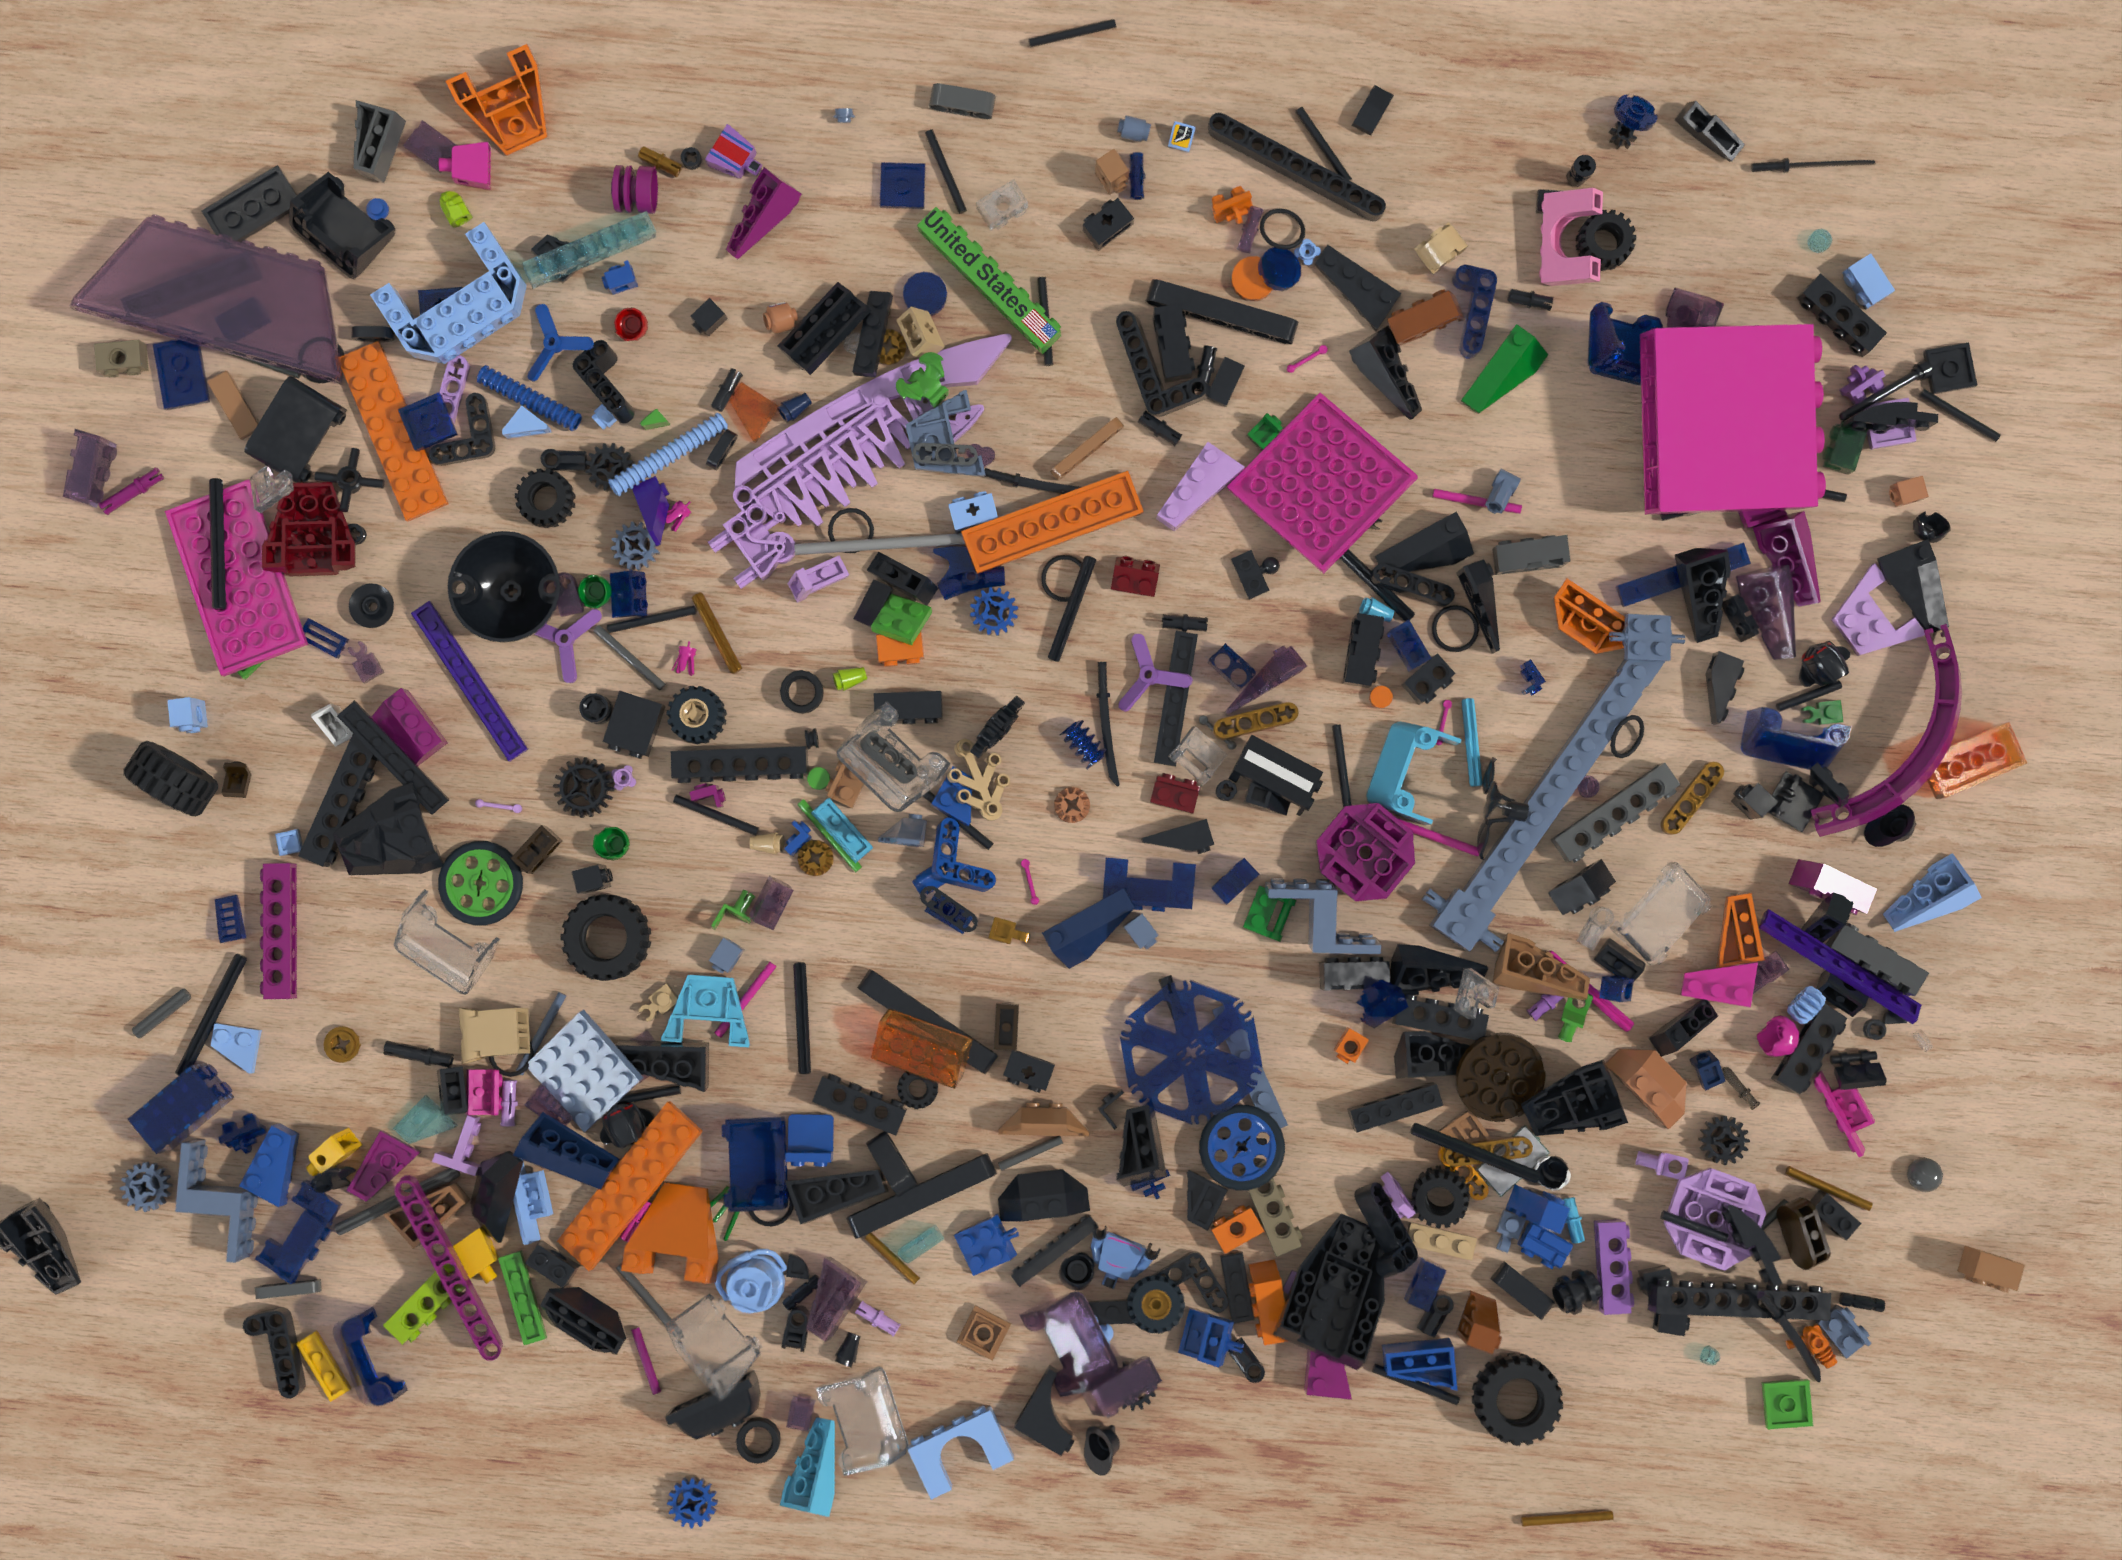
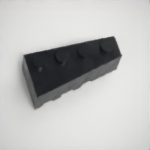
(670, 1061)
(829, 1194)

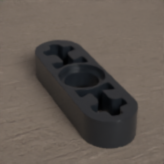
(938, 894)

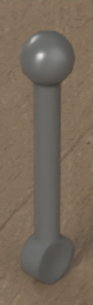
(1204, 720)

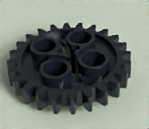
(997, 727)

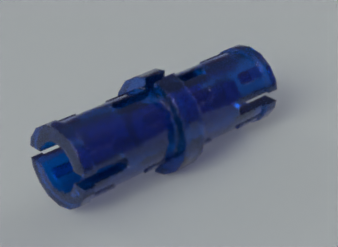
(1136, 176)

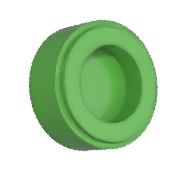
(818, 778)

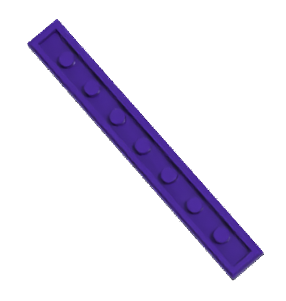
(469, 681)
(1840, 966)

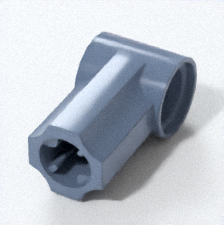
(1503, 488)

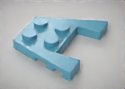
(709, 1000)

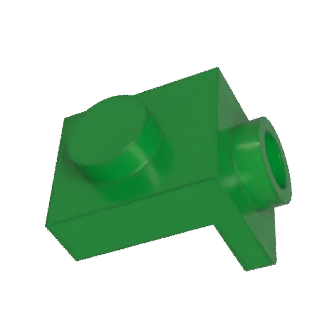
(1265, 431)

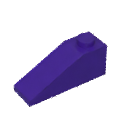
(653, 506)

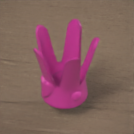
(678, 510)
(685, 654)

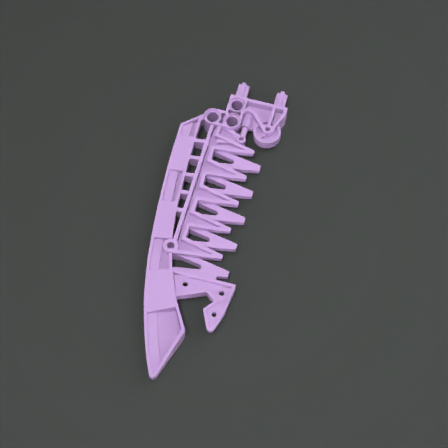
(961, 365)

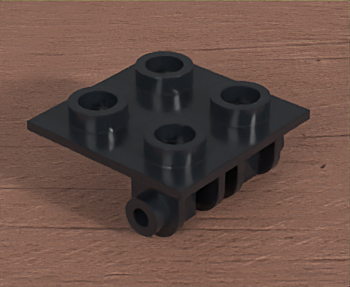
(1795, 801)

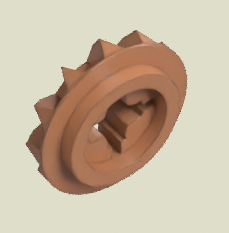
(1061, 806)

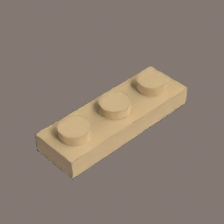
(1442, 1241)

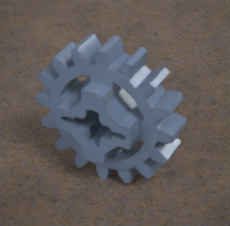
(630, 552)
(136, 1186)

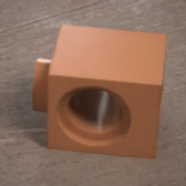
(1908, 491)

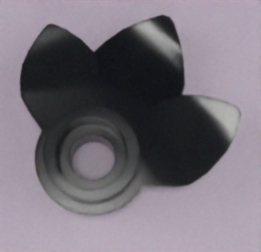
(332, 1179)

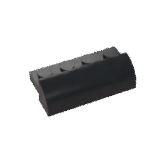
(824, 328)

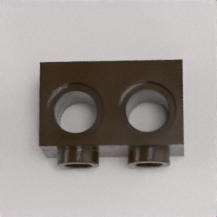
(536, 849)

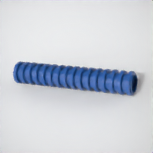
(530, 398)

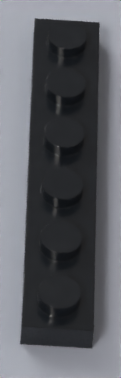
(1175, 698)
(392, 756)

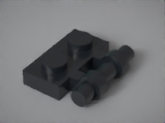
(1858, 1076)

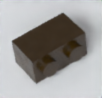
(1006, 1026)

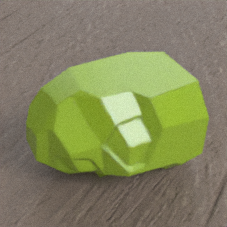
(454, 208)

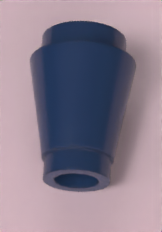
(793, 407)

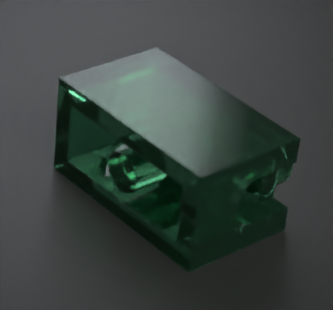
(1843, 449)

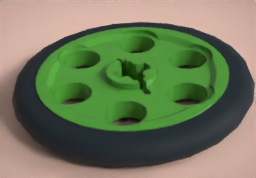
(504, 901)

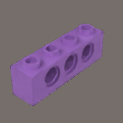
(1605, 1231)

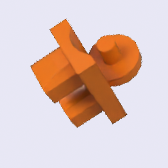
(1233, 207)

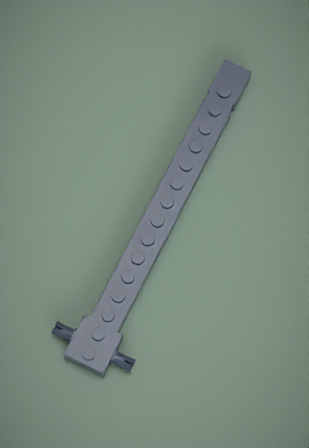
(1467, 911)

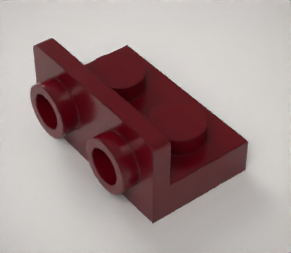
(1174, 793)

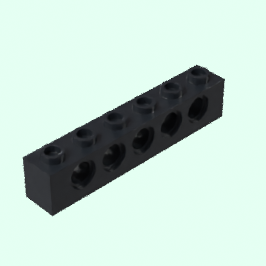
(682, 759)
(312, 848)

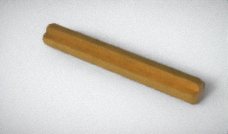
(716, 633)

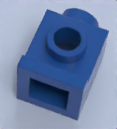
(620, 278)

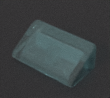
(920, 1244)

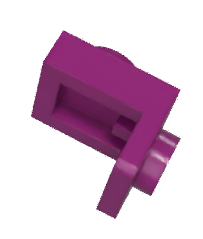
(703, 791)

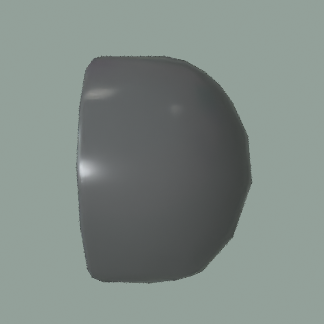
(1925, 1174)

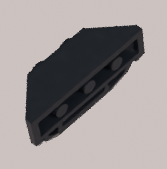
(495, 1193)
(1043, 1196)
(585, 1318)

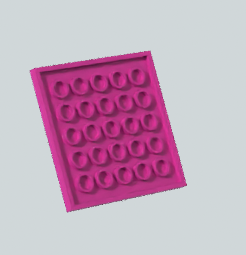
(1322, 482)

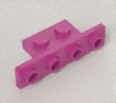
(1849, 1110)

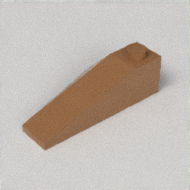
(1532, 970)

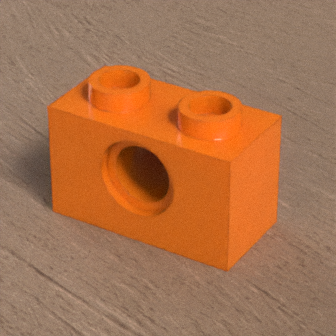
(1230, 1240)

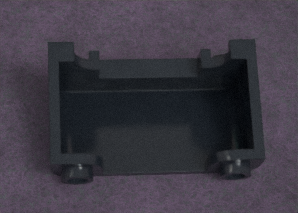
(338, 226)
(293, 429)

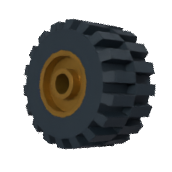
(1155, 1304)

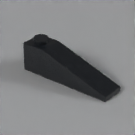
(1435, 546)
(1421, 969)

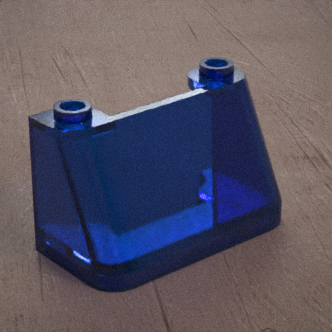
(1616, 344)
(1767, 741)
(756, 1164)
(369, 1388)

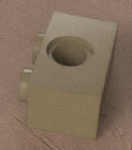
(108, 354)

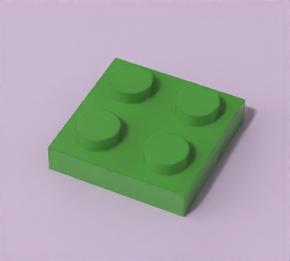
(901, 619)
(1787, 1404)

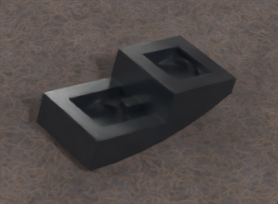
(1372, 110)

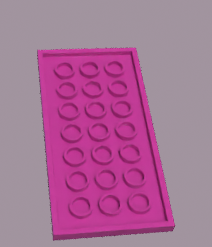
(259, 606)

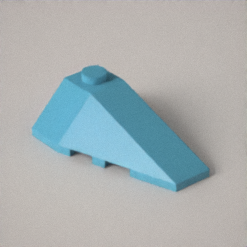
(813, 1480)

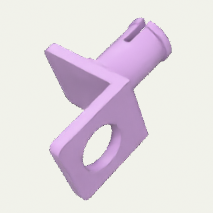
(1661, 1163)

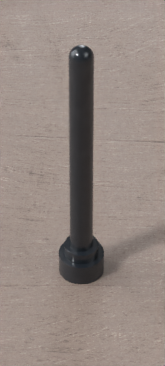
(1919, 372)

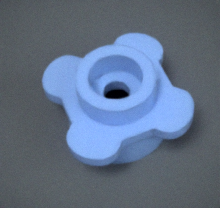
(1311, 247)

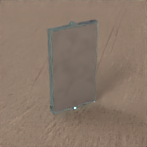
(1504, 1181)

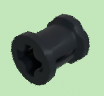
(1229, 784)

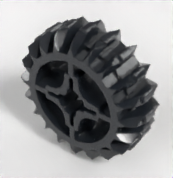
(574, 793)

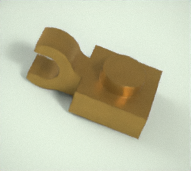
(1004, 931)

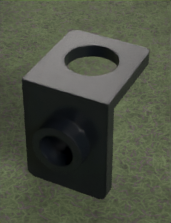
(1107, 1100)

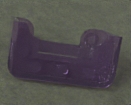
(1076, 1340)

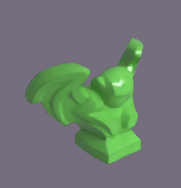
(925, 383)

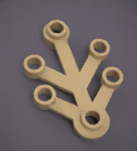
(979, 782)

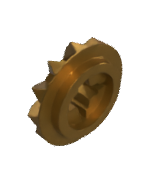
(894, 355)
(817, 847)
(332, 1040)

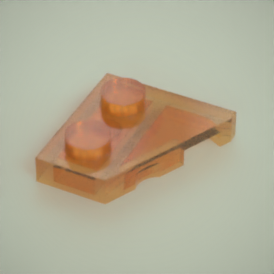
(753, 410)

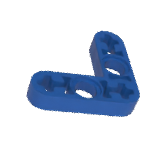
(949, 861)

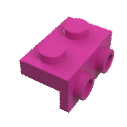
(483, 1092)

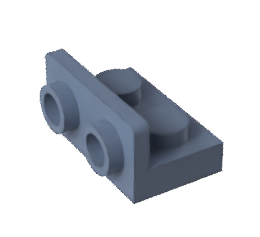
(1844, 1331)

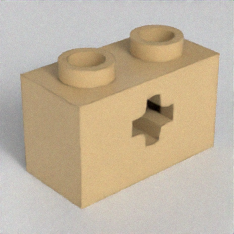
(919, 332)

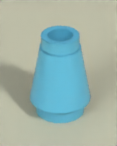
(1374, 607)

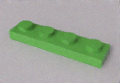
(522, 1297)

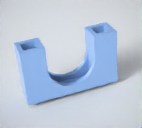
(980, 1426)

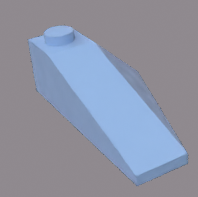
(1938, 893)

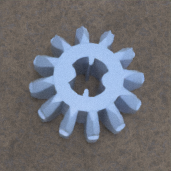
(1806, 1005)

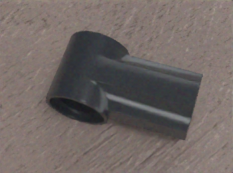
(566, 460)
(1432, 1320)
(1246, 1360)

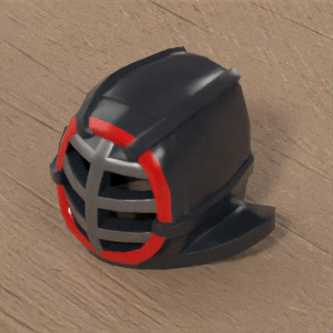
(1823, 664)
(624, 1124)

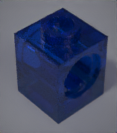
(1616, 988)

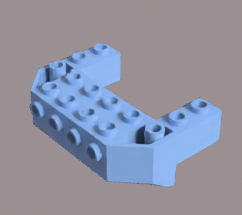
(465, 315)

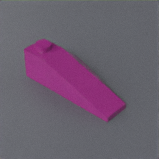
(769, 205)
(1789, 542)

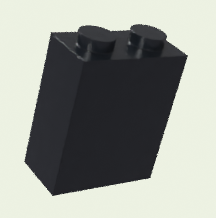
(633, 724)

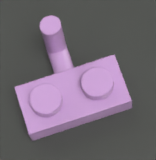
(1400, 1203)

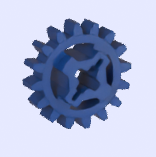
(985, 617)
(689, 1492)

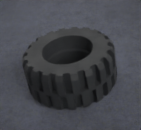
(170, 778)
(575, 937)
(1538, 1420)

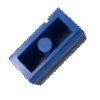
(1545, 1245)

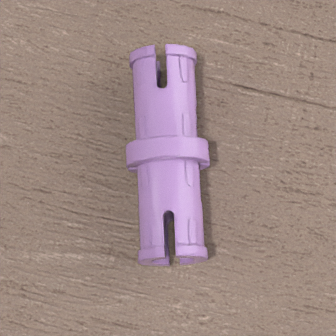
(508, 1103)
(877, 1318)

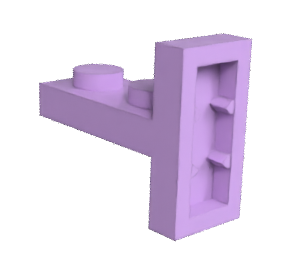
(817, 577)
(463, 1149)

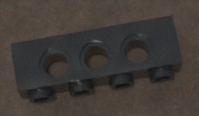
(1853, 316)
(1474, 1030)
(1809, 1034)
(825, 1097)
(1395, 1107)

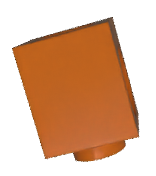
(1350, 1035)

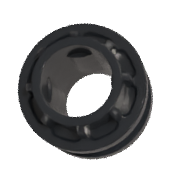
(1574, 1292)

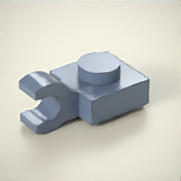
(1510, 1227)

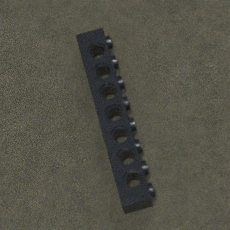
(1660, 1301)

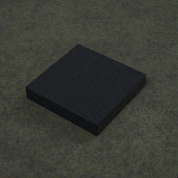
(1951, 368)

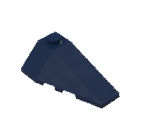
(1084, 932)

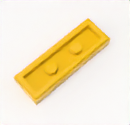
(323, 1366)

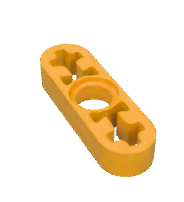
(1478, 1181)

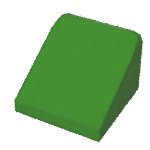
(654, 420)

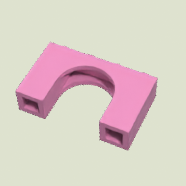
(1558, 211)

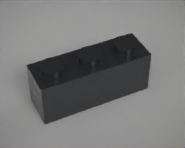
(913, 705)

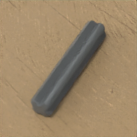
(161, 1013)

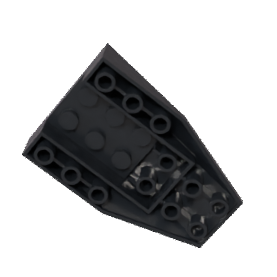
(1336, 1295)

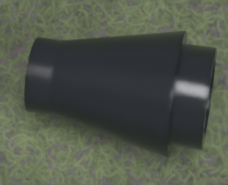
(848, 1350)

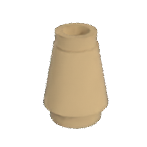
(769, 843)

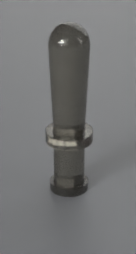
(1743, 1092)

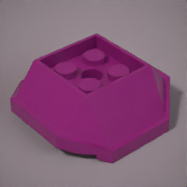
(1389, 847)

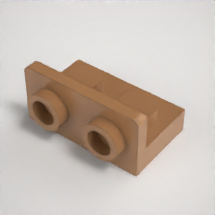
(845, 786)

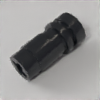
(1581, 170)

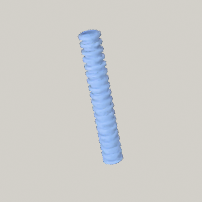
(668, 454)

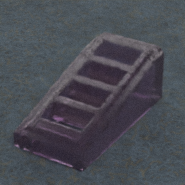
(543, 1101)

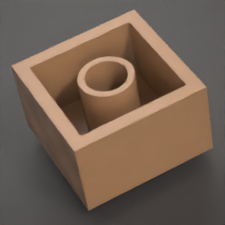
(1990, 1269)

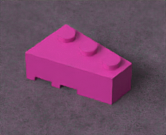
(1724, 984)

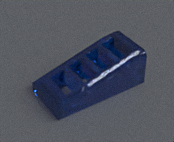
(221, 925)

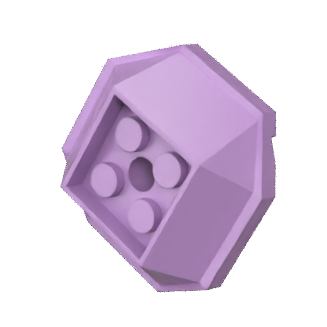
(1699, 1197)

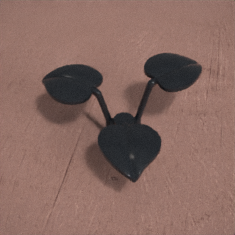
(1511, 809)

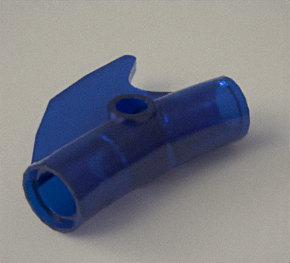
(960, 566)

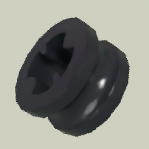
(690, 165)
(362, 537)
(811, 738)
(1867, 1026)

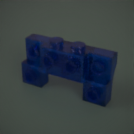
(1151, 892)
(305, 1237)

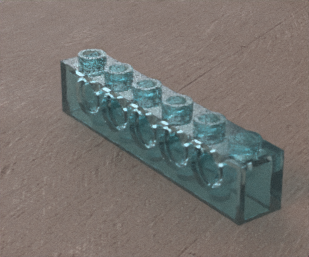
(589, 249)

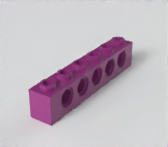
(287, 941)

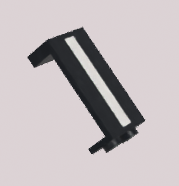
(1278, 773)

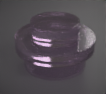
(1588, 787)

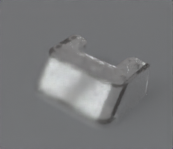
(885, 786)

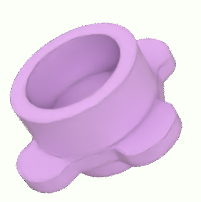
(617, 776)

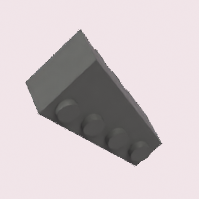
(1878, 960)

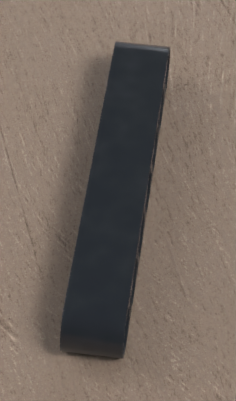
(1223, 311)
(896, 999)
(921, 1196)

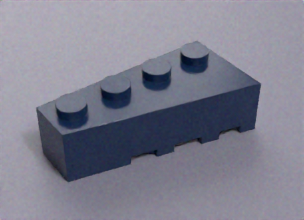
(565, 1152)

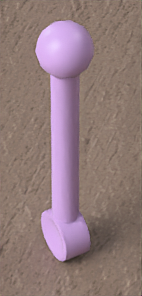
(516, 808)

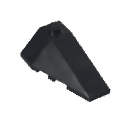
(1380, 363)
(1917, 580)
(1703, 584)
(1479, 589)
(1426, 1055)

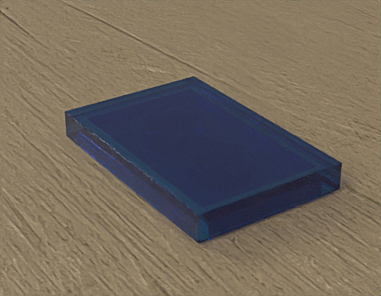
(181, 374)

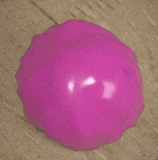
(1779, 1037)

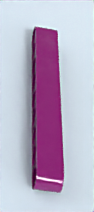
(449, 1279)

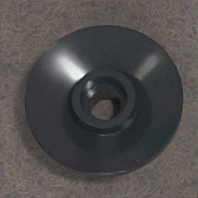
(363, 598)

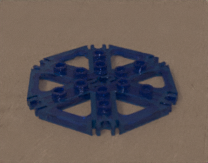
(1186, 1032)

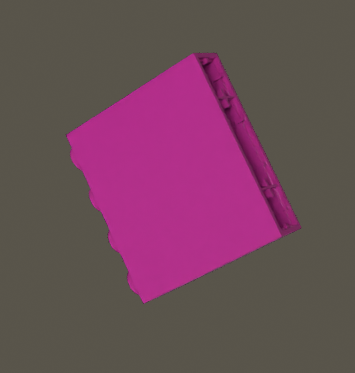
(1731, 418)

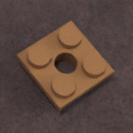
(981, 1318)

